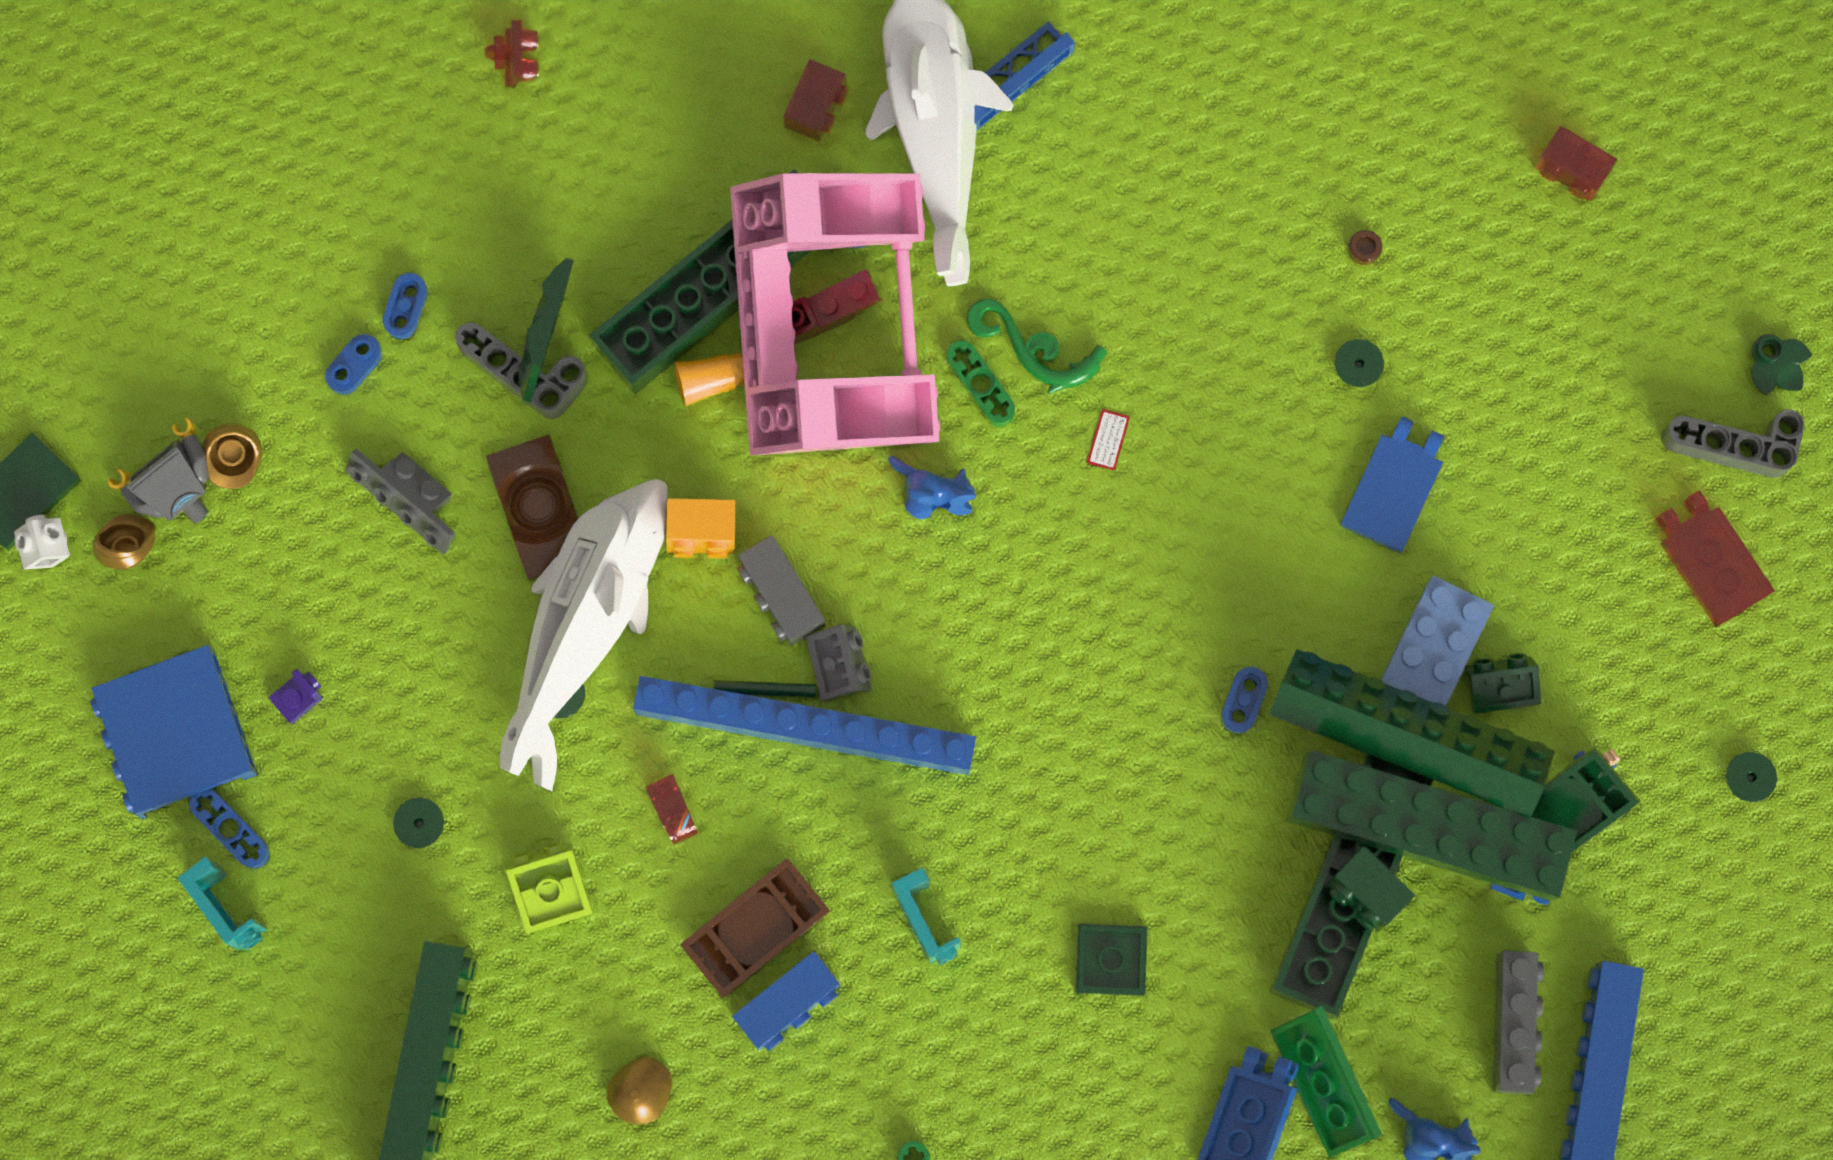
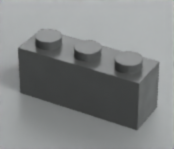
(780, 591)

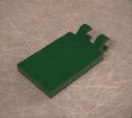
(30, 485)

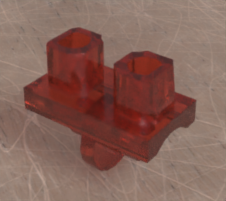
(515, 41)

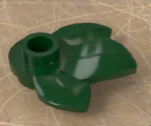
(1782, 367)

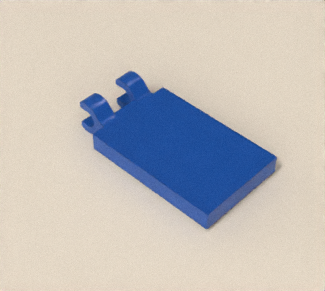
(1394, 488)
(1251, 1110)

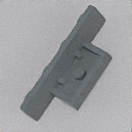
(407, 493)

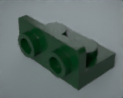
(1503, 683)

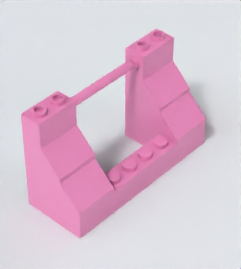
(812, 214)

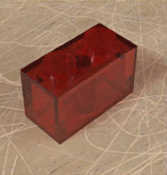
(815, 101)
(1575, 164)

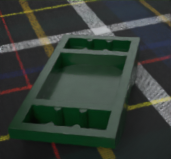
(542, 328)
(1585, 797)

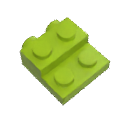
(548, 886)

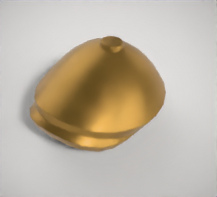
(232, 455)
(124, 541)
(640, 1090)

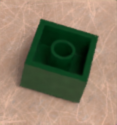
(1370, 890)

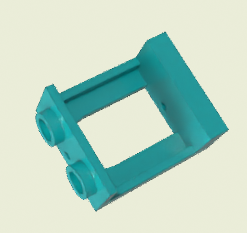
(198, 883)
(903, 891)

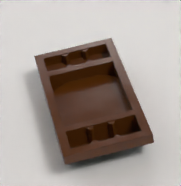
(534, 501)
(755, 928)

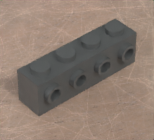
(1516, 1023)

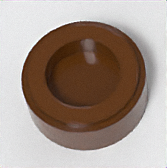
(1365, 247)

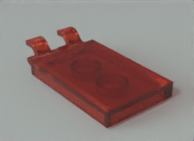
(1713, 560)

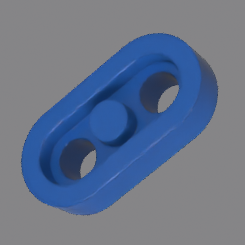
(404, 307)
(354, 364)
(1244, 701)

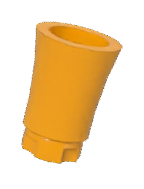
(708, 376)

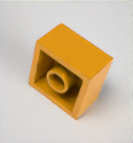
(700, 527)

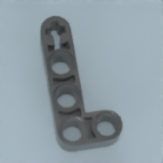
(508, 373)
(1730, 438)

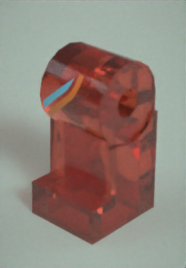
(672, 809)

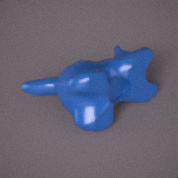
(929, 491)
(1428, 1139)

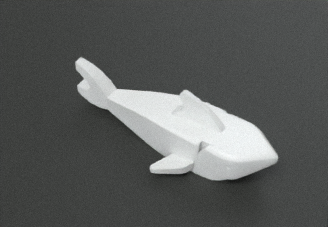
(933, 106)
(584, 607)

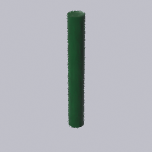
(767, 688)

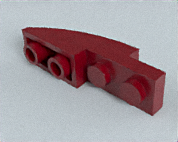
(833, 306)

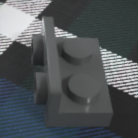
(839, 662)

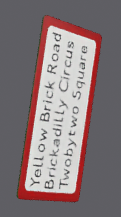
(1108, 439)

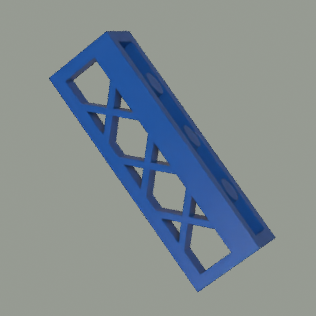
(1022, 80)

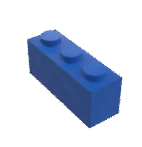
(787, 1002)

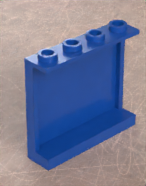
(172, 730)

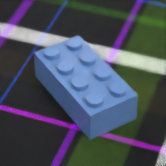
(1437, 641)

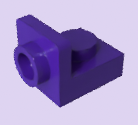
(297, 696)

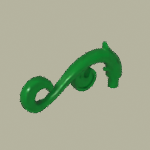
(1059, 380)

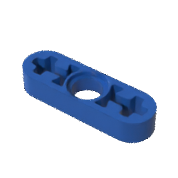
(240, 852)

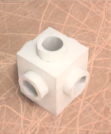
(41, 542)

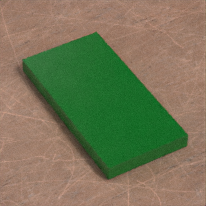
(1326, 1082)

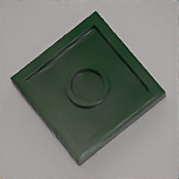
(1111, 960)

